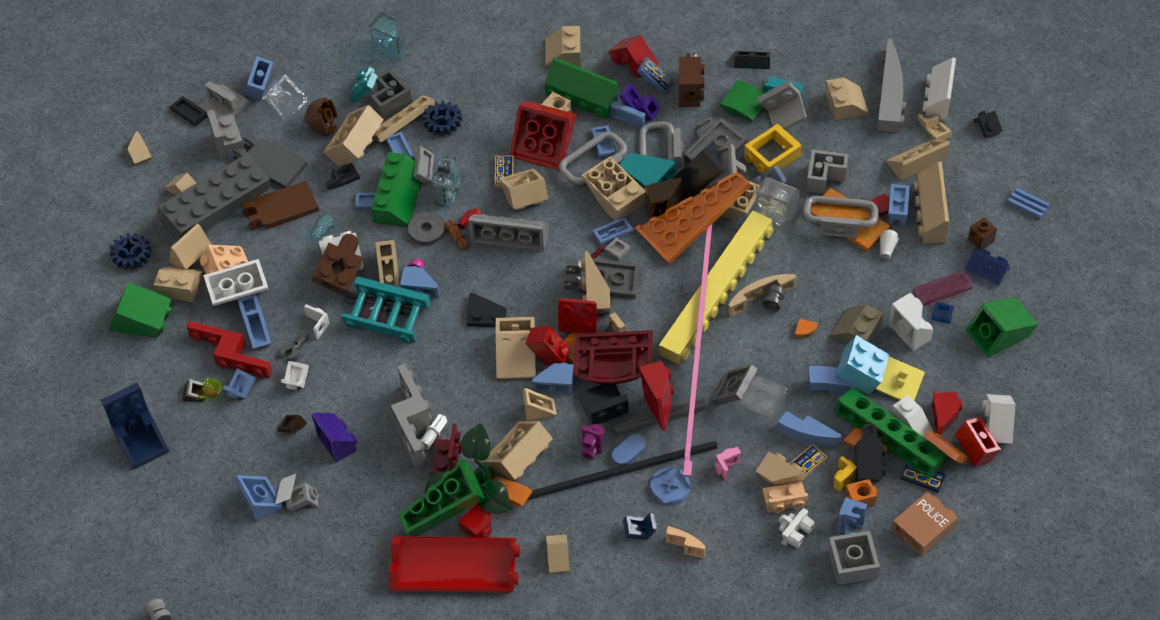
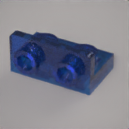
(987, 266)

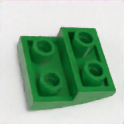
(743, 100)

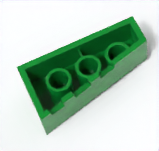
(444, 500)

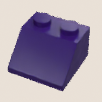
(334, 435)

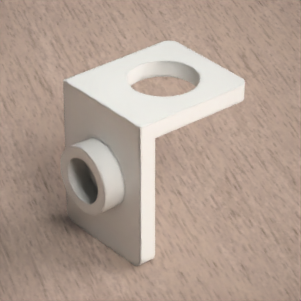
(318, 315)

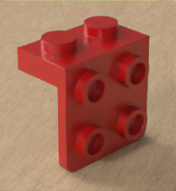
(577, 316)

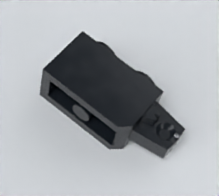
(869, 455)

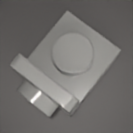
(301, 496)

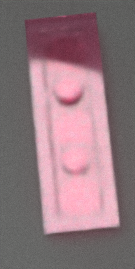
(943, 288)

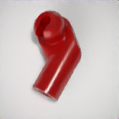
(465, 217)

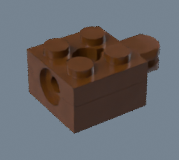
(691, 81)
(339, 265)

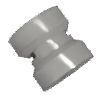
(156, 610)

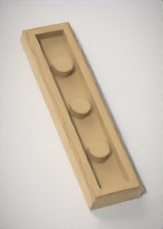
(403, 117)

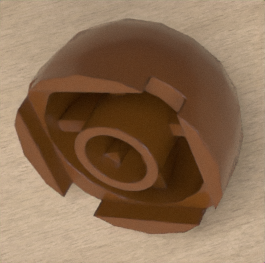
(319, 113)

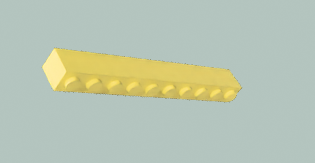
(720, 281)

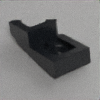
(342, 176)

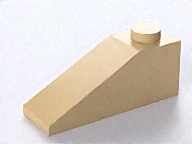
(387, 262)

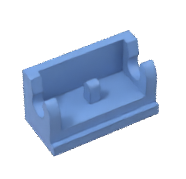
(898, 204)
(851, 515)

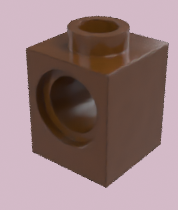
(982, 233)

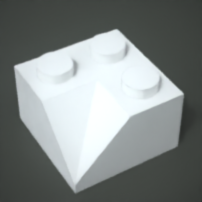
(908, 323)

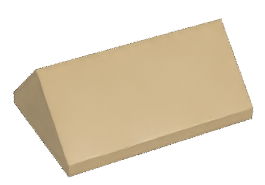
(919, 158)

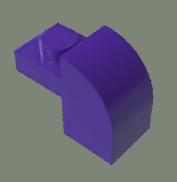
(645, 104)

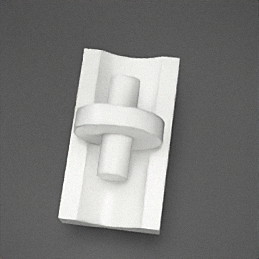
(792, 525)

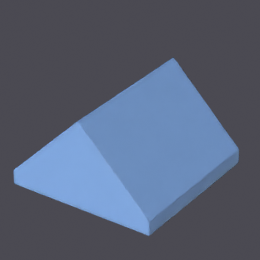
(258, 495)

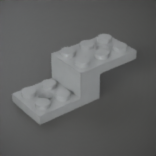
(411, 416)

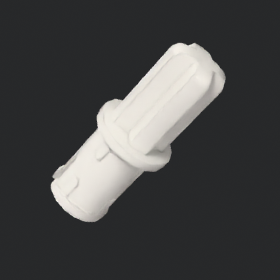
(433, 431)

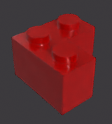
(631, 52)

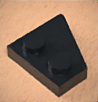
(483, 312)

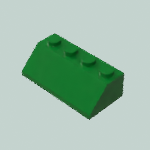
(582, 87)
(396, 191)

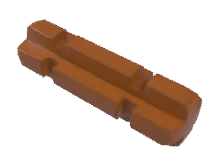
(456, 235)

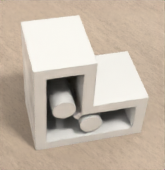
(1000, 417)

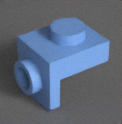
(240, 384)

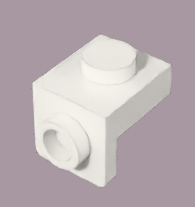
(295, 375)

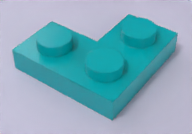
(365, 83)

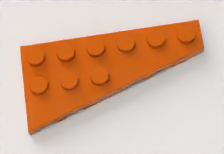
(687, 220)

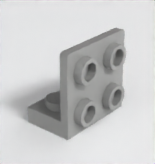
(784, 105)

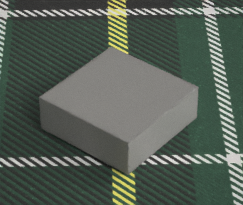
(617, 249)

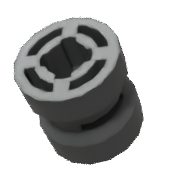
(775, 295)

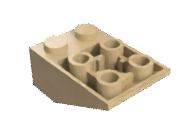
(614, 188)
(595, 285)
(513, 356)

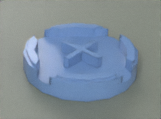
(670, 486)

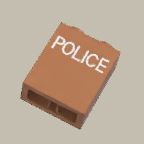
(924, 523)

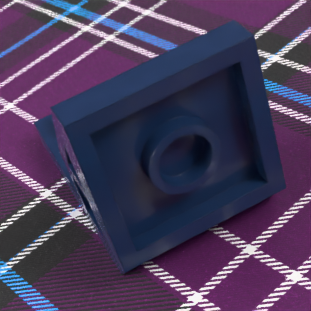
(134, 426)

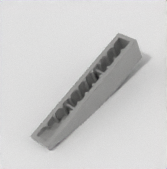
(892, 93)

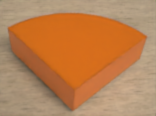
(805, 328)

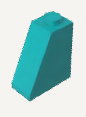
(648, 169)

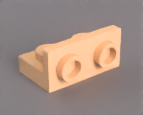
(785, 497)

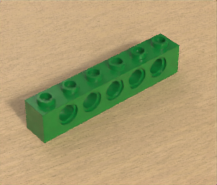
(896, 435)

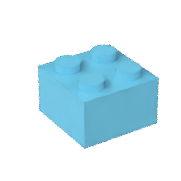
(862, 364)

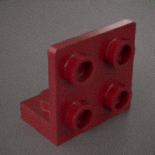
(446, 452)

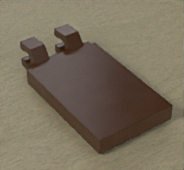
(280, 206)

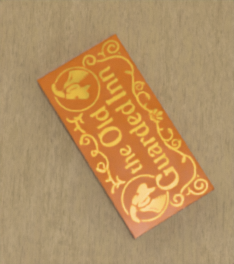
(866, 236)

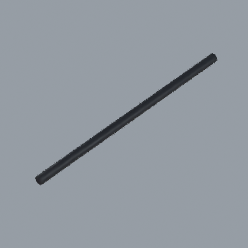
(621, 470)

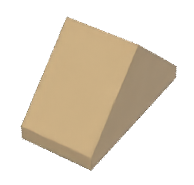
(180, 184)
(538, 405)
(557, 554)

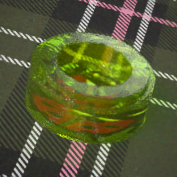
(211, 388)

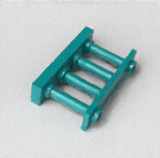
(382, 292)

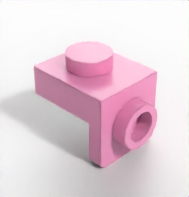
(727, 459)

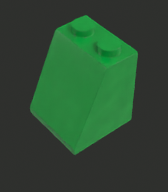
(140, 312)
(1000, 325)

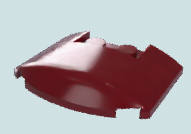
(612, 356)

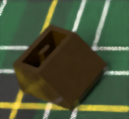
(662, 196)

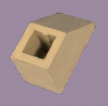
(779, 472)

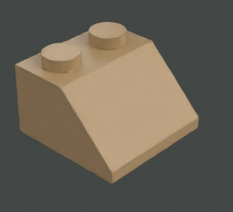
(564, 45)
(845, 99)
(524, 189)
(178, 283)

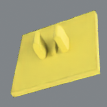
(900, 380)

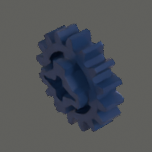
(442, 118)
(127, 258)

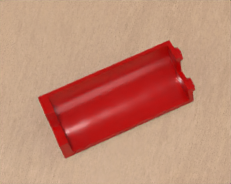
(453, 564)

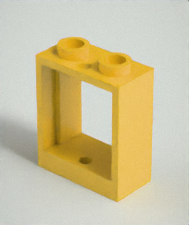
(783, 138)

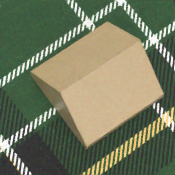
(189, 248)

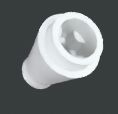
(888, 241)

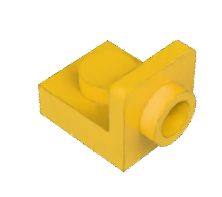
(845, 474)

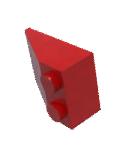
(657, 391)

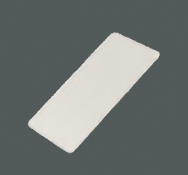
(285, 489)

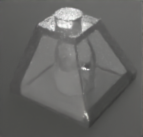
(284, 97)

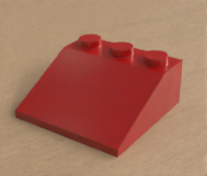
(542, 134)

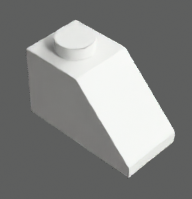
(912, 415)

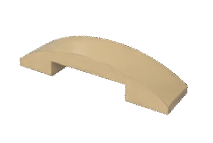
(757, 289)

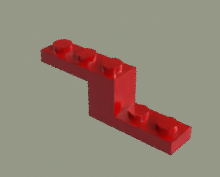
(229, 349)

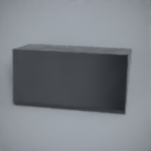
(700, 171)

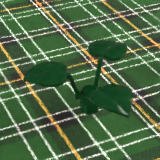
(477, 445)

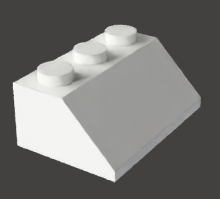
(939, 90)
(235, 282)

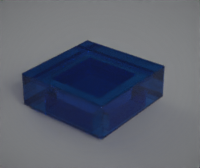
(942, 312)

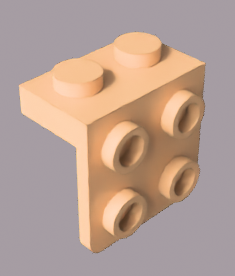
(222, 257)

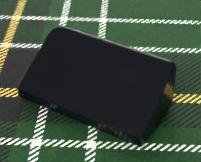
(752, 60)

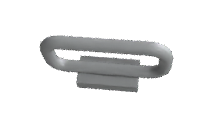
(605, 135)
(675, 141)
(840, 226)

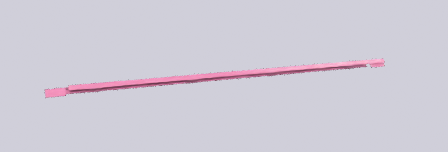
(687, 463)

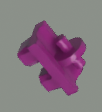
(592, 440)

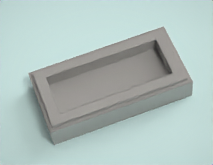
(423, 165)

